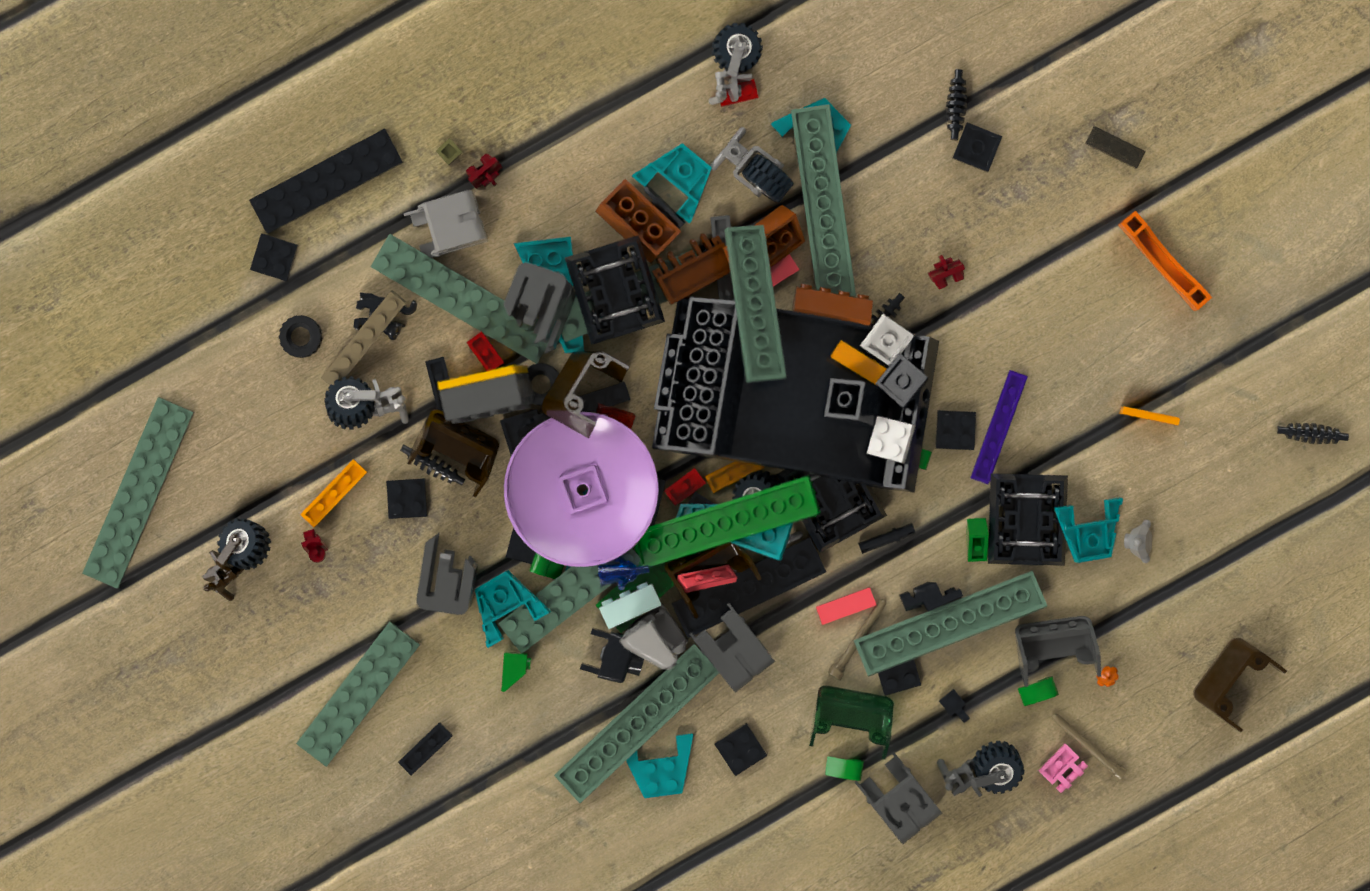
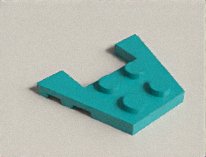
(839, 123)
(684, 171)
(1090, 539)
(501, 597)
(662, 775)

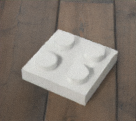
(887, 340)
(891, 439)

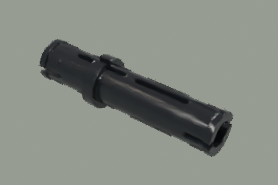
(894, 535)

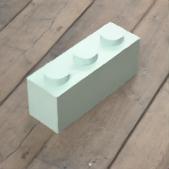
(629, 605)

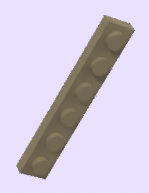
(364, 338)

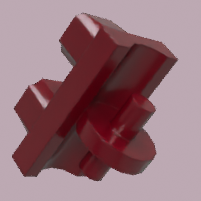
(486, 173)
(944, 269)
(314, 546)

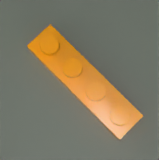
(333, 493)

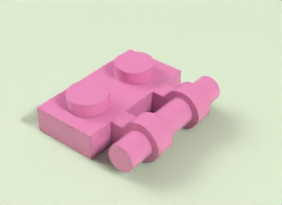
(1058, 765)

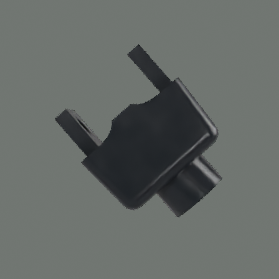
(615, 659)

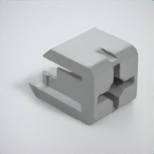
(452, 223)

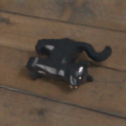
(371, 301)

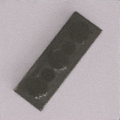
(1115, 147)

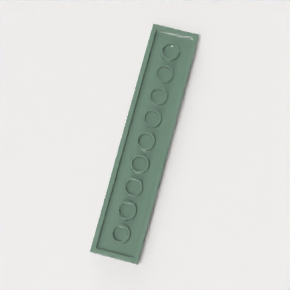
(823, 199)
(456, 296)
(138, 492)
(950, 623)
(636, 724)

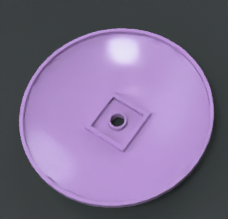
(545, 497)

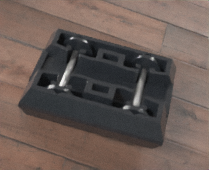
(614, 290)
(837, 508)
(1026, 519)

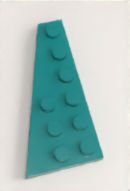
(551, 256)
(769, 543)

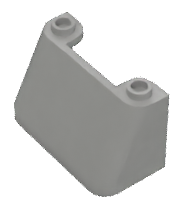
(656, 638)

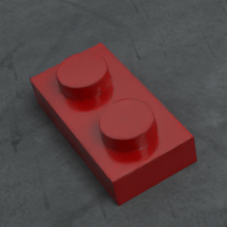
(748, 93)
(485, 352)
(684, 486)

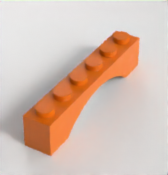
(1147, 242)

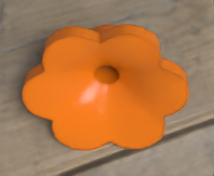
(1108, 676)

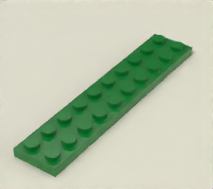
(727, 522)

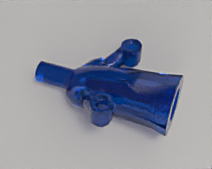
(620, 574)

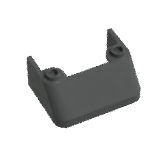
(1054, 640)

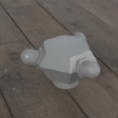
(1140, 541)

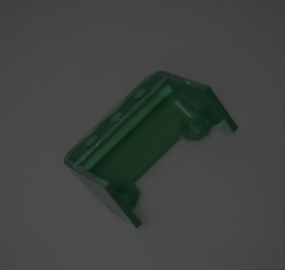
(853, 711)

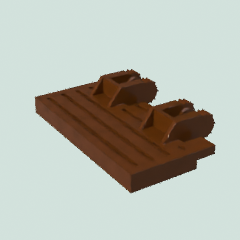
(694, 271)

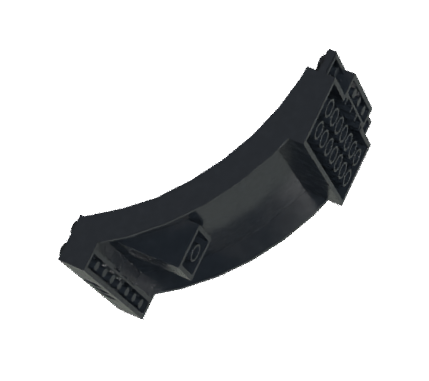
(805, 423)

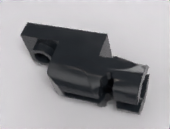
(929, 596)

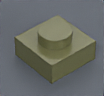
(449, 151)

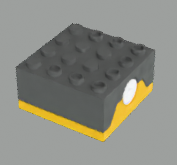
(486, 394)

